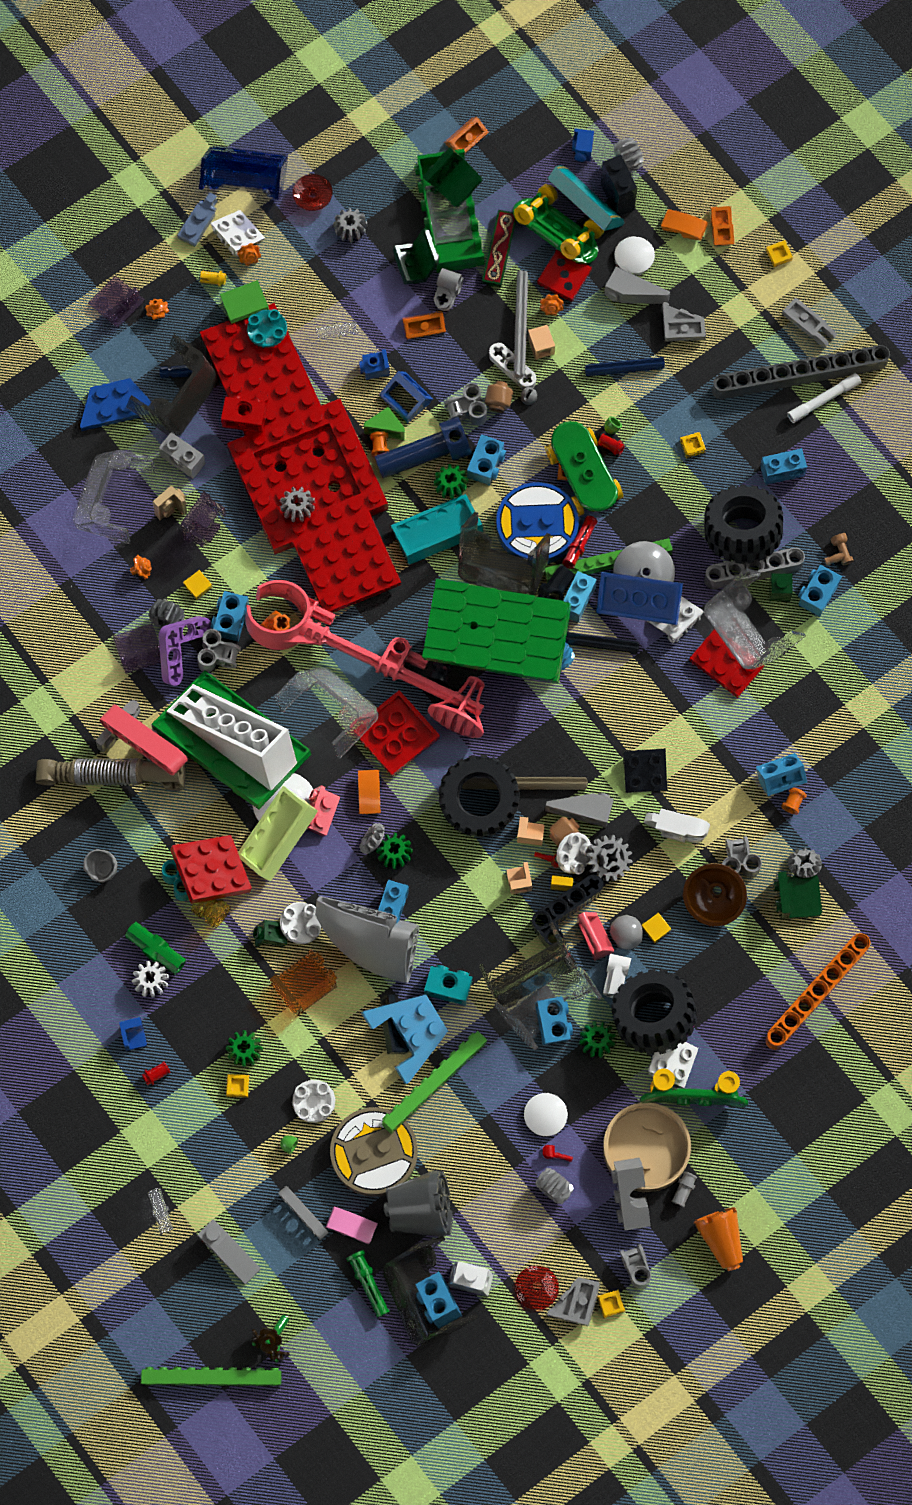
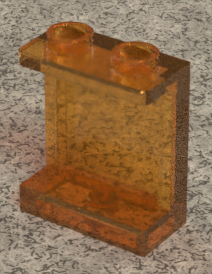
(304, 983)

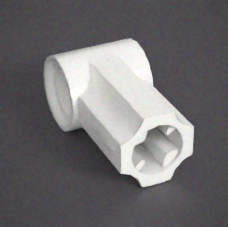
(617, 971)

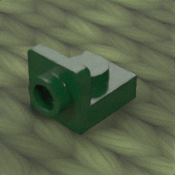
(269, 933)

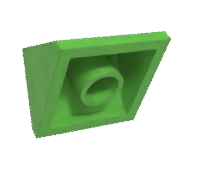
(243, 301)

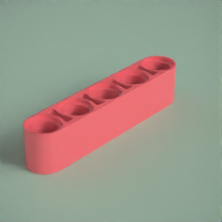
(143, 739)

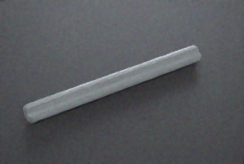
(520, 324)

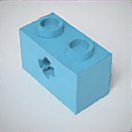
(580, 594)

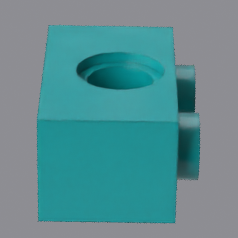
(456, 994)

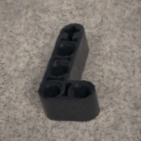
(568, 905)

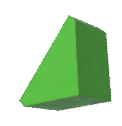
(385, 422)

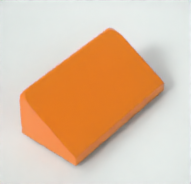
(467, 135)
(424, 325)

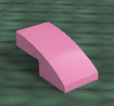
(351, 1225)

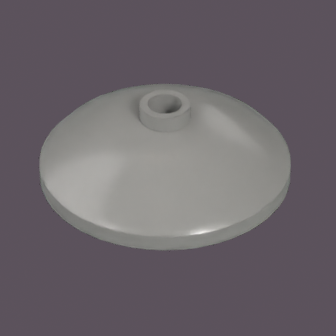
(645, 555)

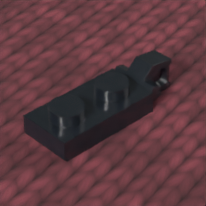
(393, 1040)

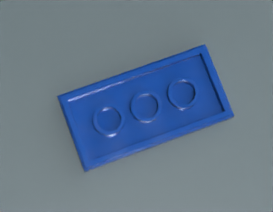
(639, 598)

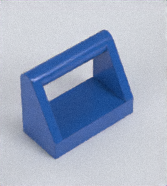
(413, 388)

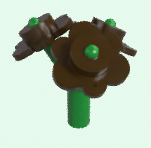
(271, 1340)

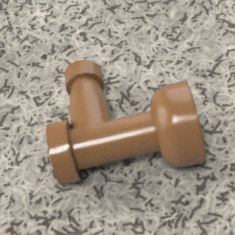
(839, 541)

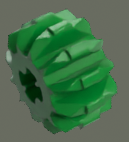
(455, 486)
(403, 850)
(605, 1043)
(238, 1044)

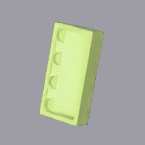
(276, 833)

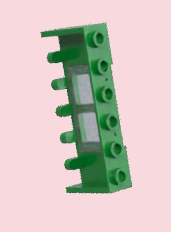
(452, 228)

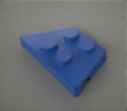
(108, 404)

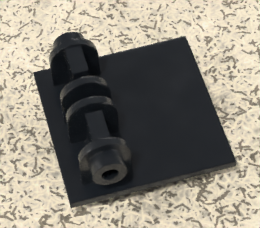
(645, 770)

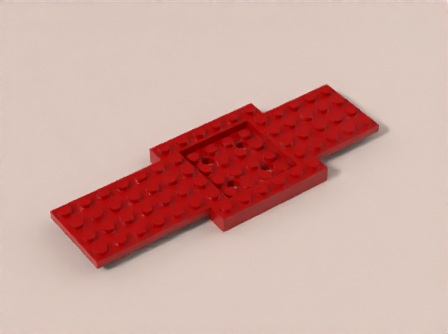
(340, 538)

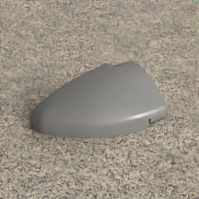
(370, 937)

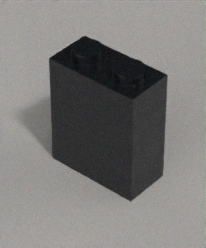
(618, 185)

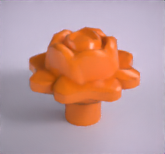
(249, 254)
(551, 305)
(157, 309)
(141, 567)

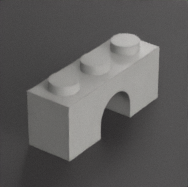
(628, 1177)

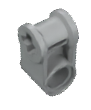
(636, 1262)

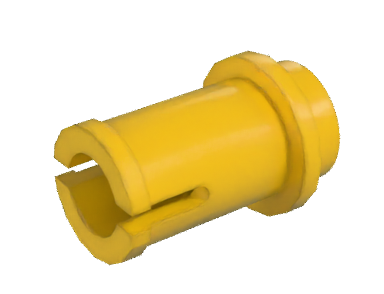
(213, 278)

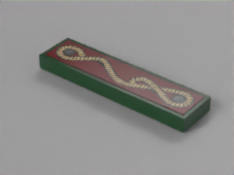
(499, 249)

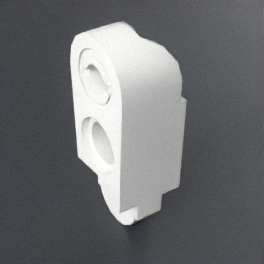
(678, 826)

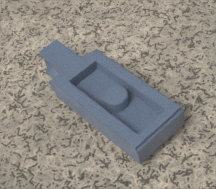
(198, 220)

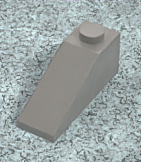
(632, 289)
(586, 808)
(229, 1251)

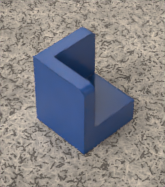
(133, 1034)

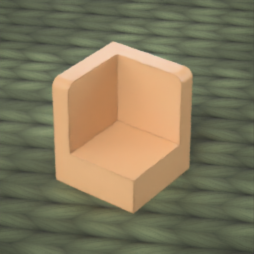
(541, 342)
(530, 832)
(519, 879)

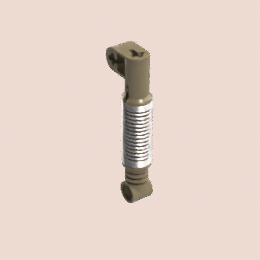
(104, 771)

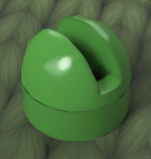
(612, 425)
(289, 1143)

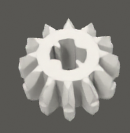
(159, 977)

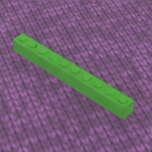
(600, 562)
(434, 1082)
(215, 1377)

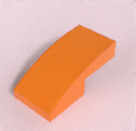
(683, 223)
(722, 225)
(369, 791)

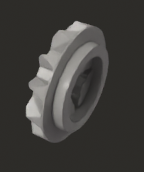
(372, 838)
(808, 869)

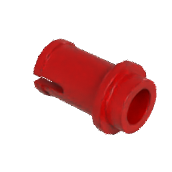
(611, 444)
(155, 1073)

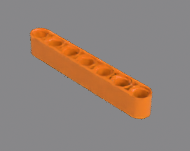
(822, 982)

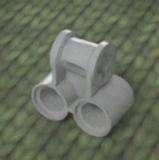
(448, 285)
(467, 406)
(217, 652)
(739, 854)

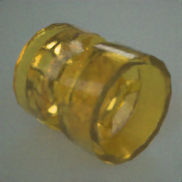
(212, 910)

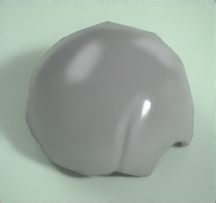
(100, 865)
(626, 932)

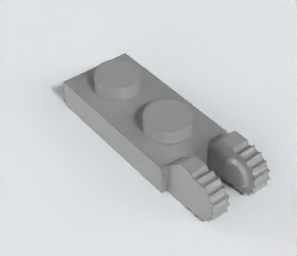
(808, 322)
(108, 739)

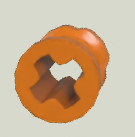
(379, 442)
(794, 801)

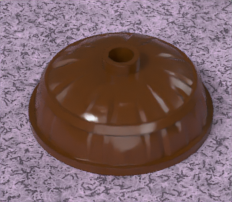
(714, 907)

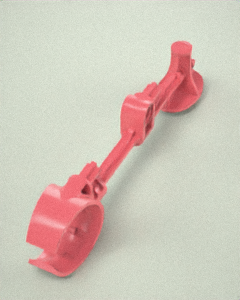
(390, 663)

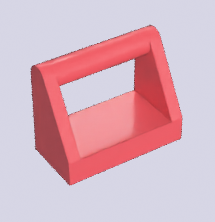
(594, 935)

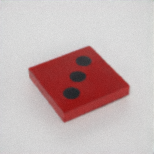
(564, 276)

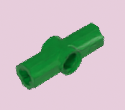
(155, 948)

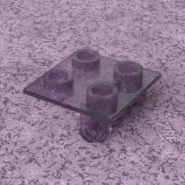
(116, 301)
(138, 648)

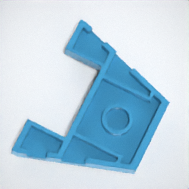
(417, 1025)

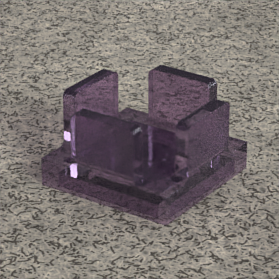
(200, 522)

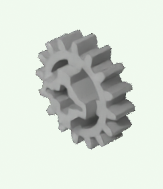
(613, 850)

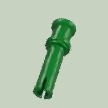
(364, 1274)

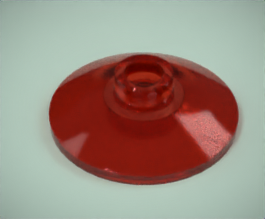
(310, 185)
(534, 1298)

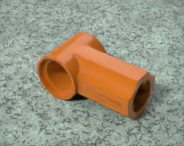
(276, 621)

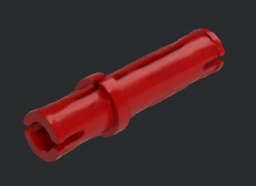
(571, 558)

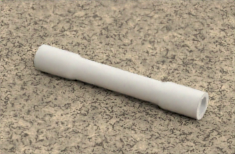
(843, 386)

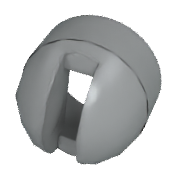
(532, 397)

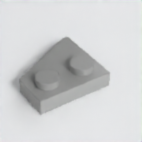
(681, 325)
(577, 1303)

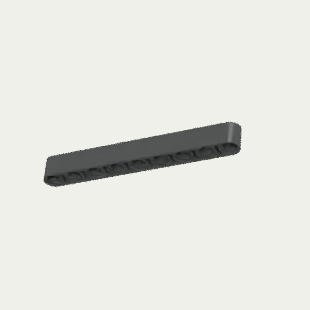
(807, 365)

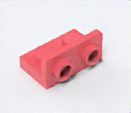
(326, 805)

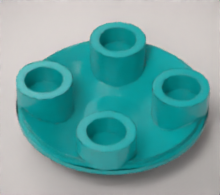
(267, 328)

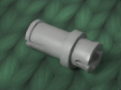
(684, 1189)

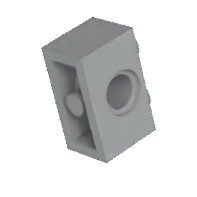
(182, 455)

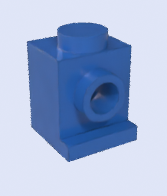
(583, 144)
(377, 370)

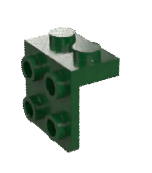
(453, 177)
(417, 259)
(797, 896)

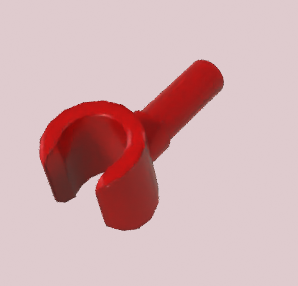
(547, 857)
(549, 1153)

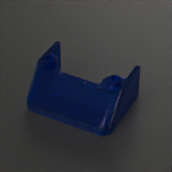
(243, 169)

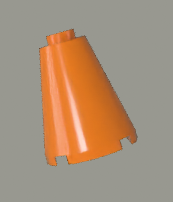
(722, 1237)

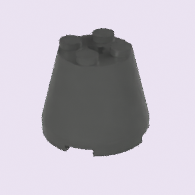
(420, 1206)

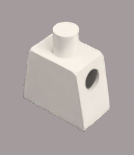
(470, 1278)

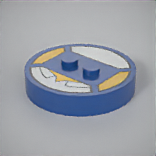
(533, 512)

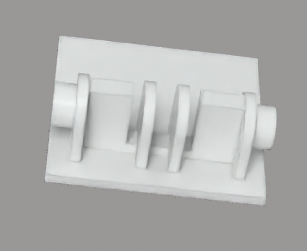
(236, 231)
(688, 616)
(677, 1061)

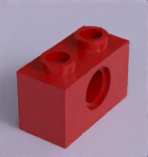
(253, 421)

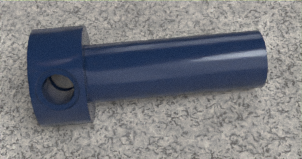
(425, 449)

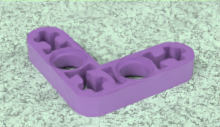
(175, 641)

